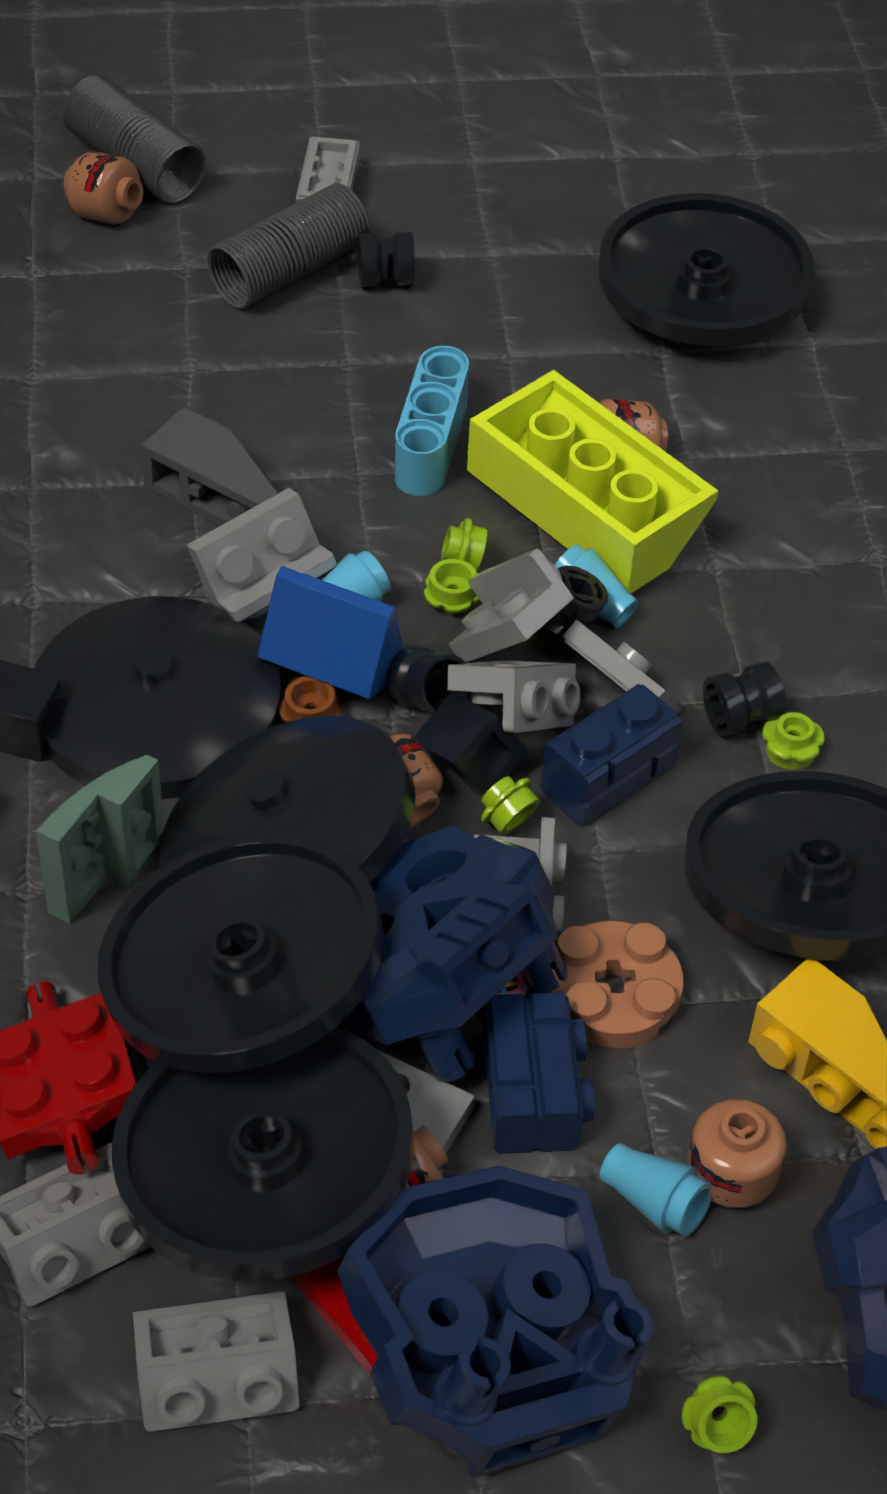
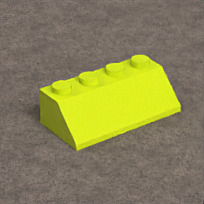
(588, 478)

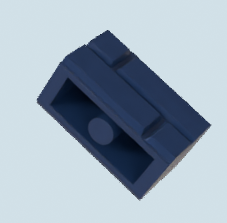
(610, 754)
(534, 1073)

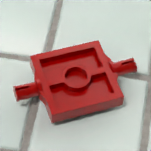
(62, 1077)

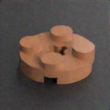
(629, 952)

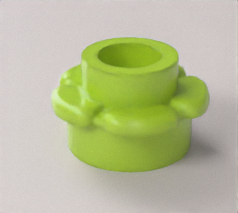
(465, 543)
(449, 586)
(792, 740)
(509, 804)
(730, 1428)

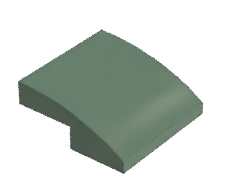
(100, 834)

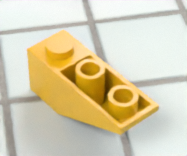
(828, 1043)

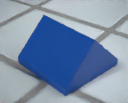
(330, 633)

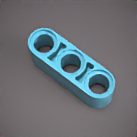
(431, 420)

